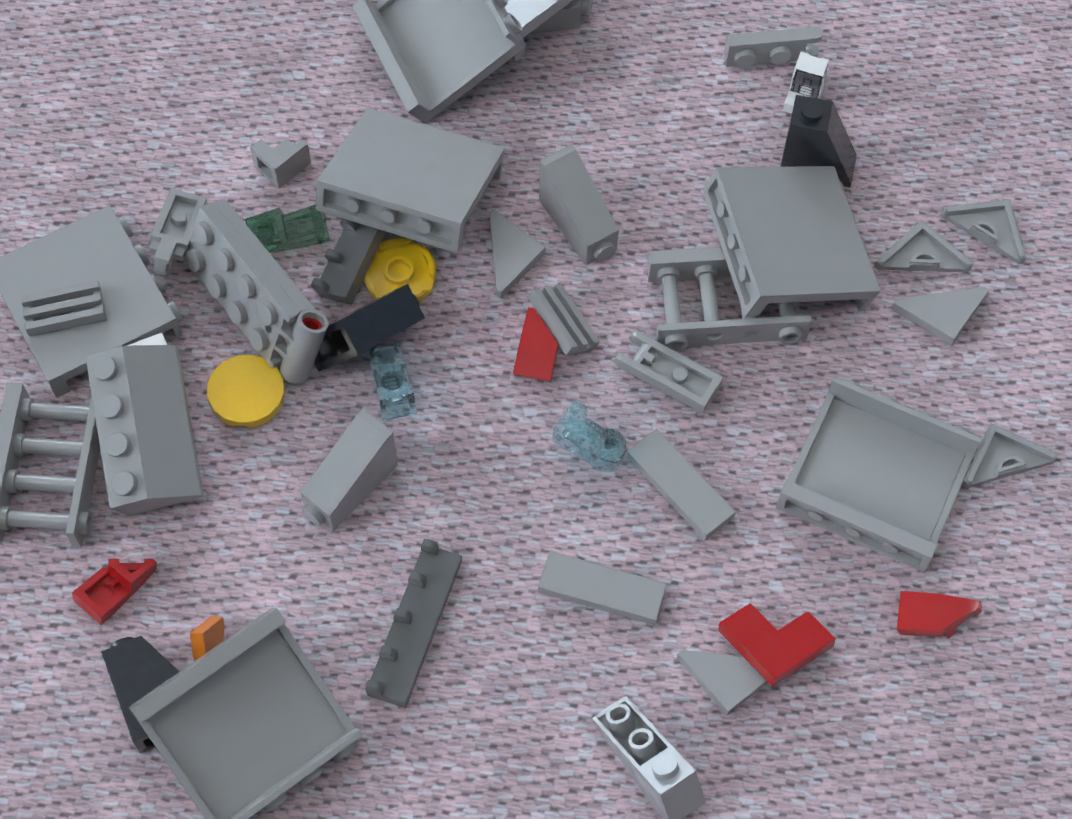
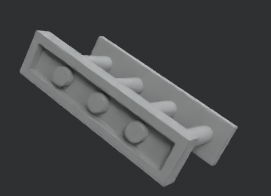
(705, 266)
(14, 415)

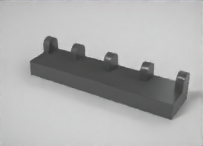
(348, 262)
(414, 625)

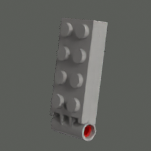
(255, 291)

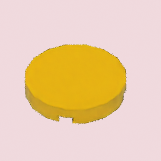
(396, 251)
(245, 391)

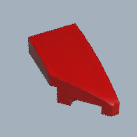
(536, 349)
(112, 587)
(933, 613)

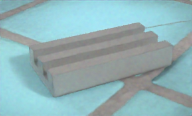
(63, 302)
(563, 319)

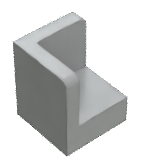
(282, 162)

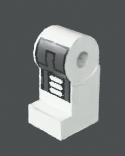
(807, 79)

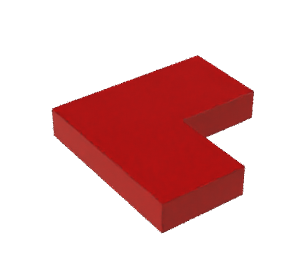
(775, 651)

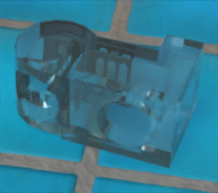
(392, 382)
(588, 440)

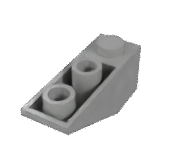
(651, 760)

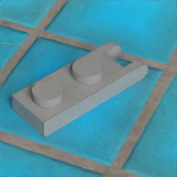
(770, 46)
(670, 372)

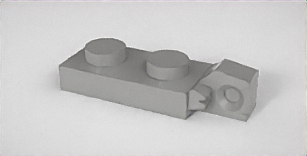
(174, 229)

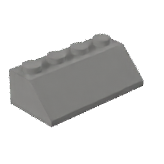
(144, 427)

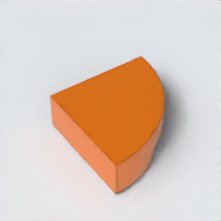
(207, 636)

